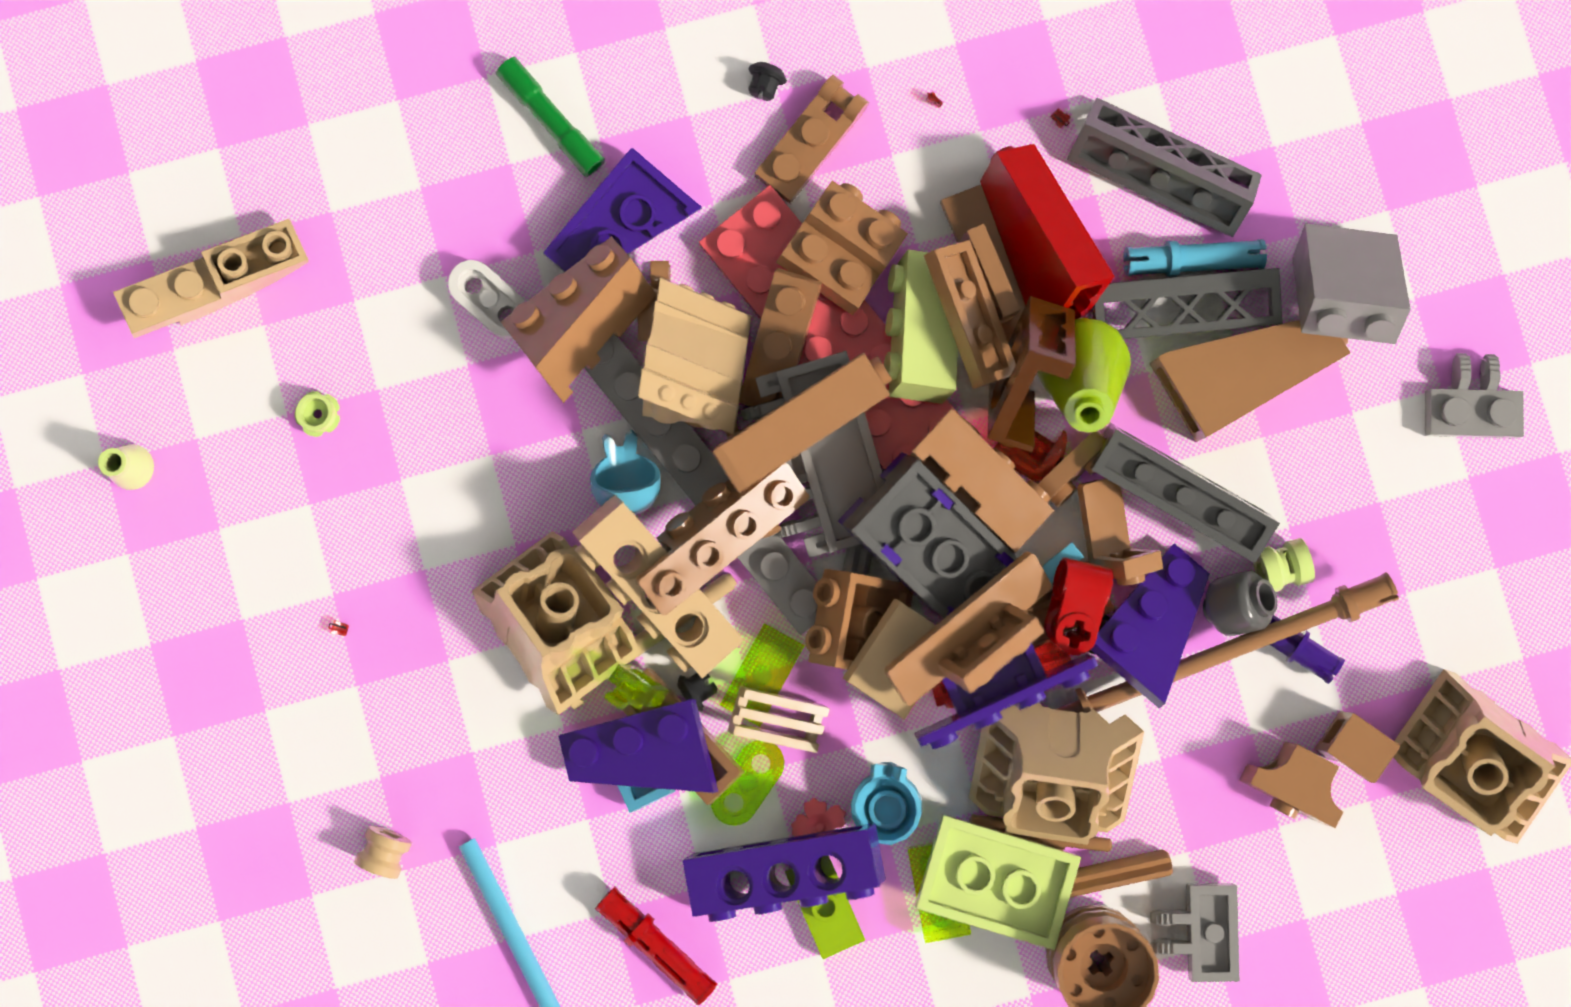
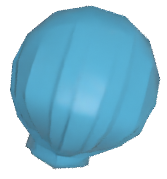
(626, 475)
(889, 802)

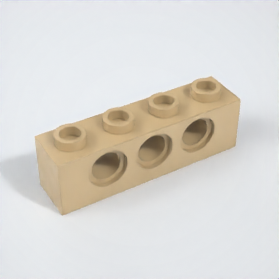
(614, 526)

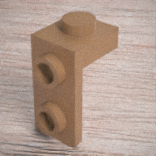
(1108, 533)

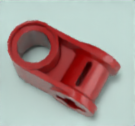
(1078, 598)

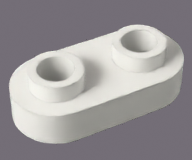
(490, 301)

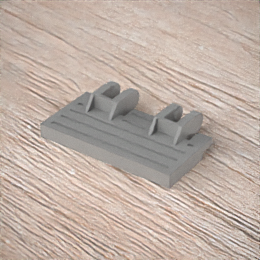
(836, 467)

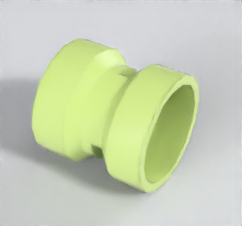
(1286, 564)

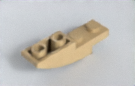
(212, 282)

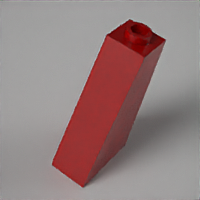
(1042, 232)

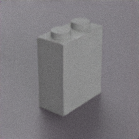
(1350, 284)

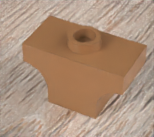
(1297, 784)

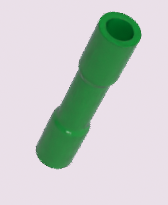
(531, 95)

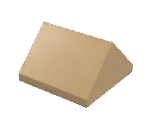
(891, 637)

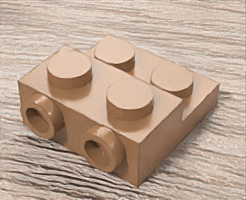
(844, 245)
(848, 614)

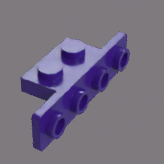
(1017, 682)

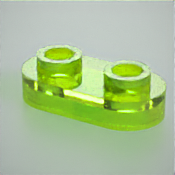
(751, 785)

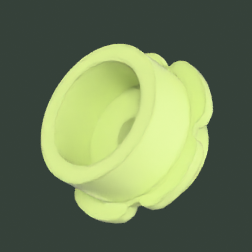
(305, 413)

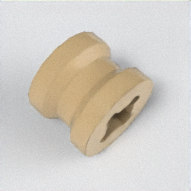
(383, 852)

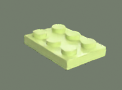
(998, 882)

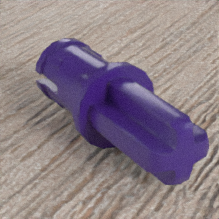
(1309, 654)

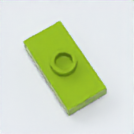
(832, 923)

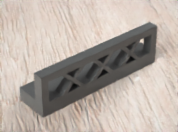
(1163, 170)
(1197, 286)
(1184, 493)

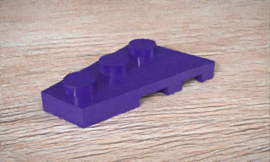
(643, 750)

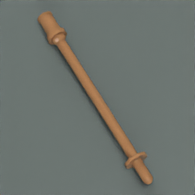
(1344, 604)

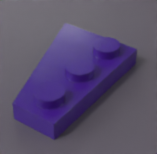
(629, 205)
(1153, 624)

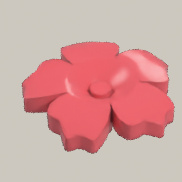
(818, 818)

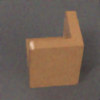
(1357, 746)

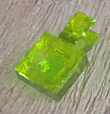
(634, 689)

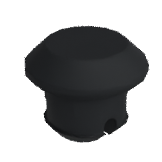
(765, 79)
(695, 689)

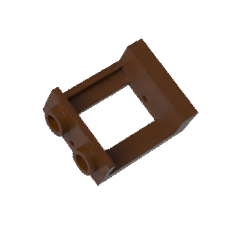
(1039, 342)

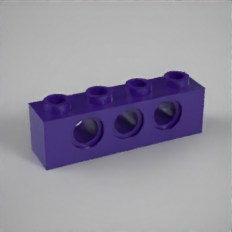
(854, 847)

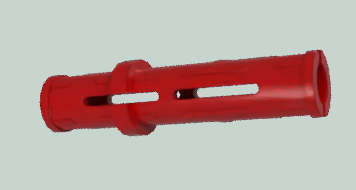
(654, 944)

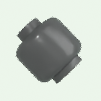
(1240, 603)

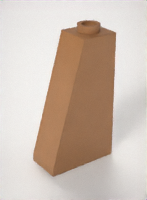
(1237, 374)
(803, 420)

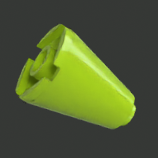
(1097, 379)

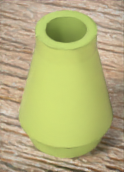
(127, 466)

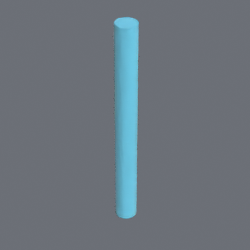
(508, 924)

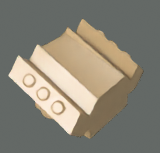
(694, 359)
(557, 621)
(1480, 758)
(1056, 772)

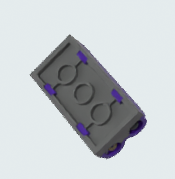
(926, 537)

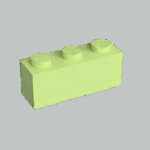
(922, 342)

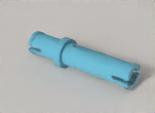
(1194, 257)

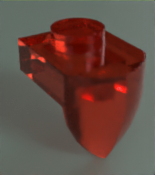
(1041, 460)

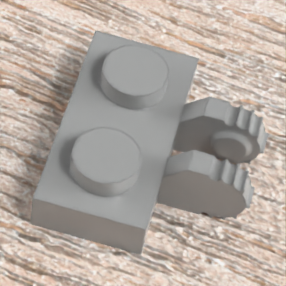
(1474, 412)
(1211, 932)

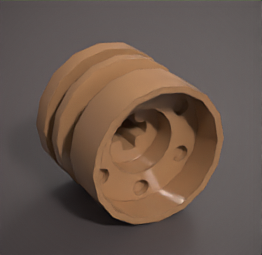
(1125, 976)

